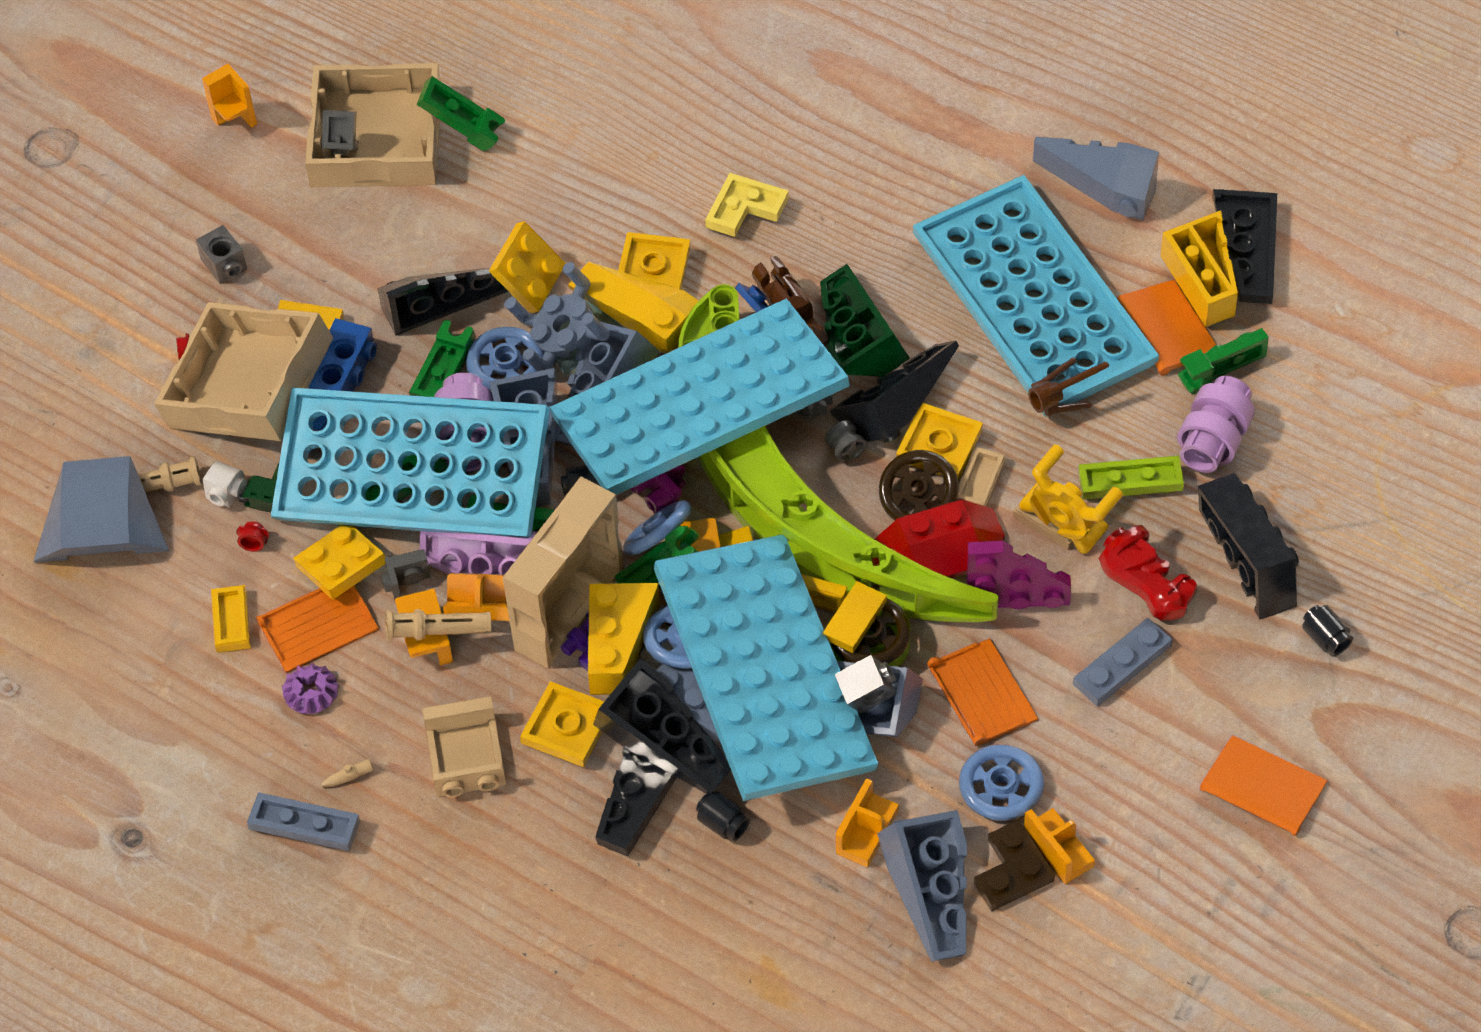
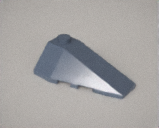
(1116, 176)
(895, 713)
(928, 871)

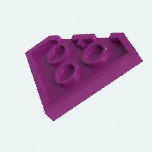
(1015, 578)

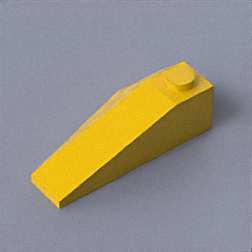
(639, 304)

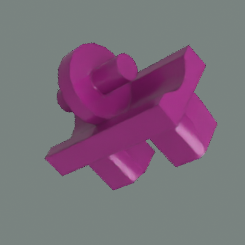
(665, 488)

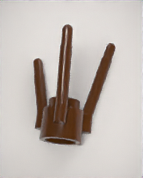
(1046, 395)

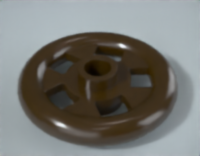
(899, 468)
(893, 645)

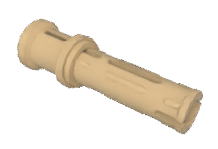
(171, 476)
(421, 624)

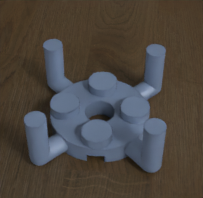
(554, 313)

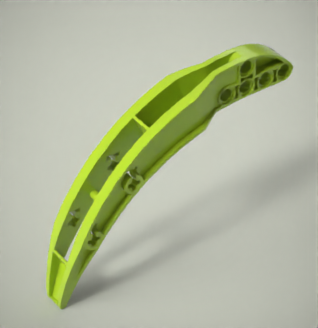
(768, 495)

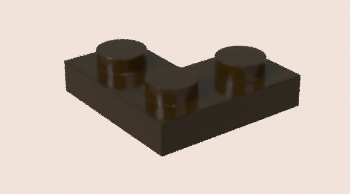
(1021, 868)

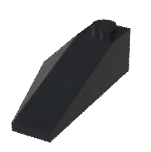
(433, 296)
(897, 398)
(657, 726)

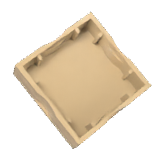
(393, 133)
(243, 370)
(552, 575)

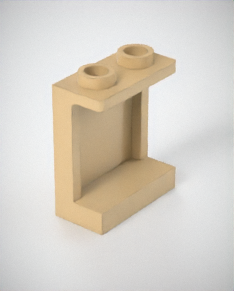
(464, 747)

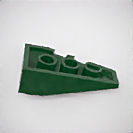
(856, 329)

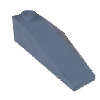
(605, 360)

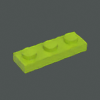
(1131, 477)

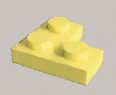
(744, 196)

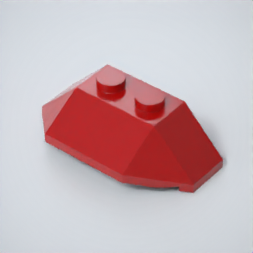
(941, 535)

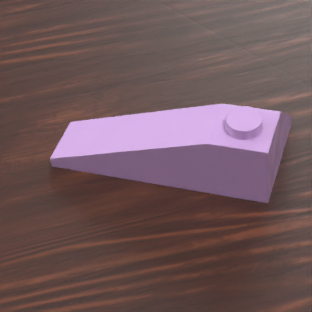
(472, 552)

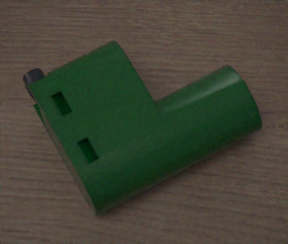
(259, 492)

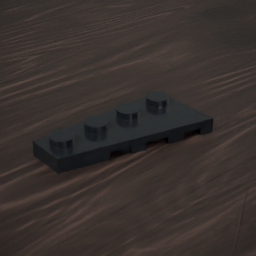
(1251, 239)
(633, 802)

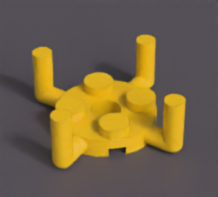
(1065, 507)

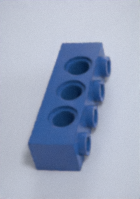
(344, 374)

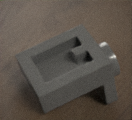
(339, 131)
(405, 569)

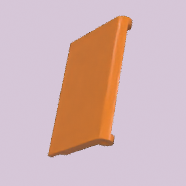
(1167, 323)
(315, 626)
(982, 692)
(1263, 784)

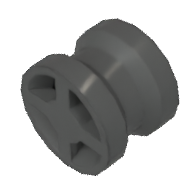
(845, 441)

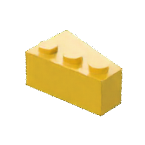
(616, 630)

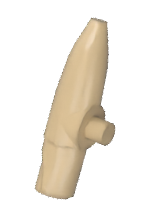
(348, 773)

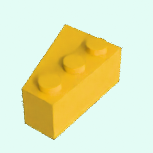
(1202, 267)

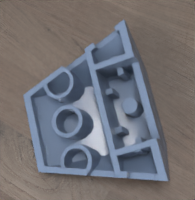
(99, 510)

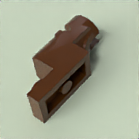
(785, 287)

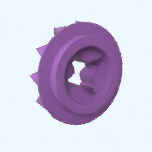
(310, 701)

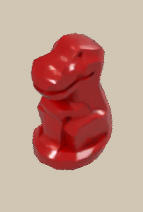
(1136, 566)

